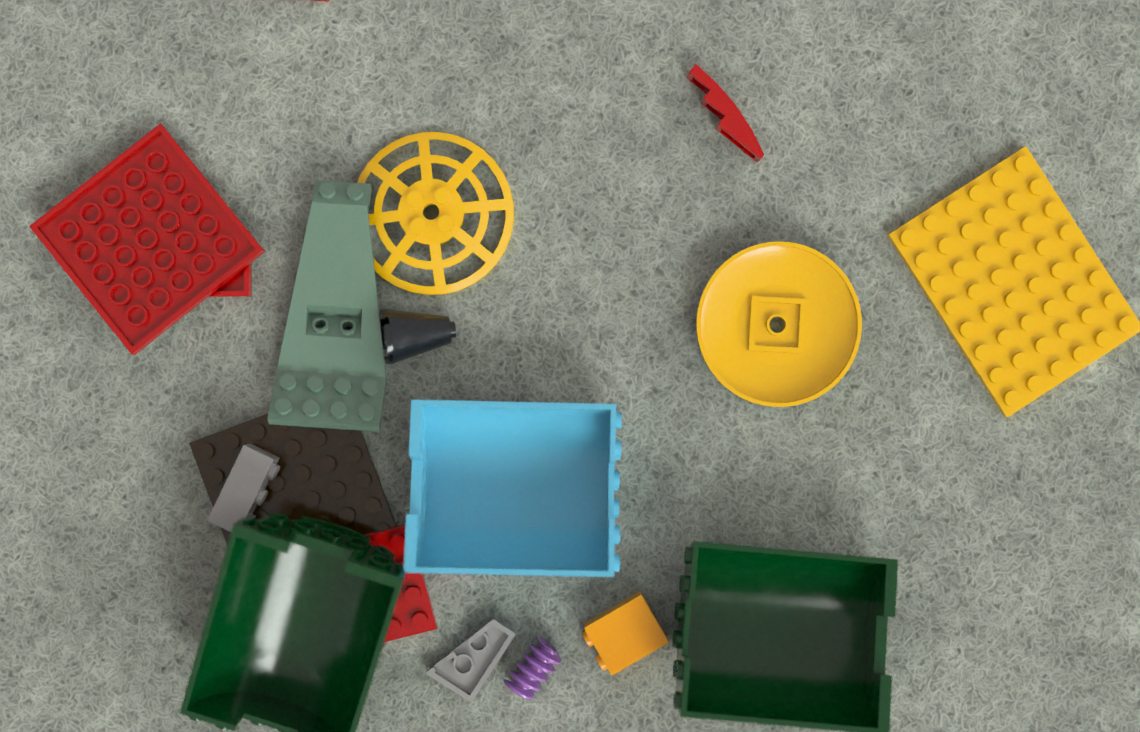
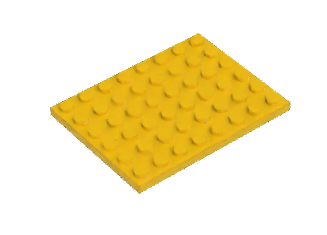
(1015, 282)

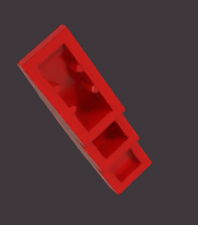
(732, 122)

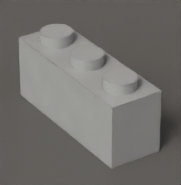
(244, 486)

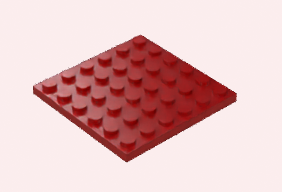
(147, 239)

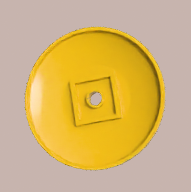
(818, 318)

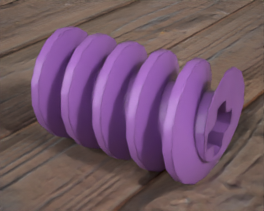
(534, 669)

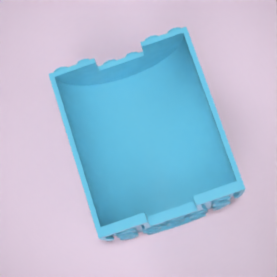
(513, 488)

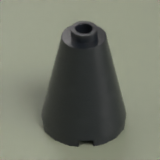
(413, 333)

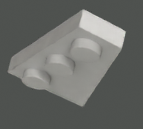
(473, 660)

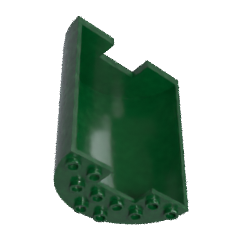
(293, 627)
(784, 637)

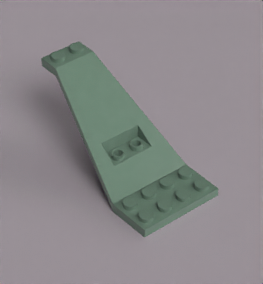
(330, 372)

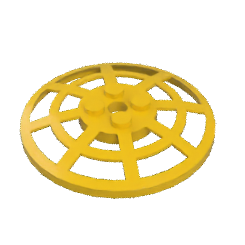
(450, 217)

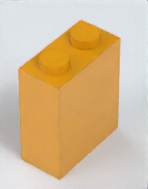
(624, 633)

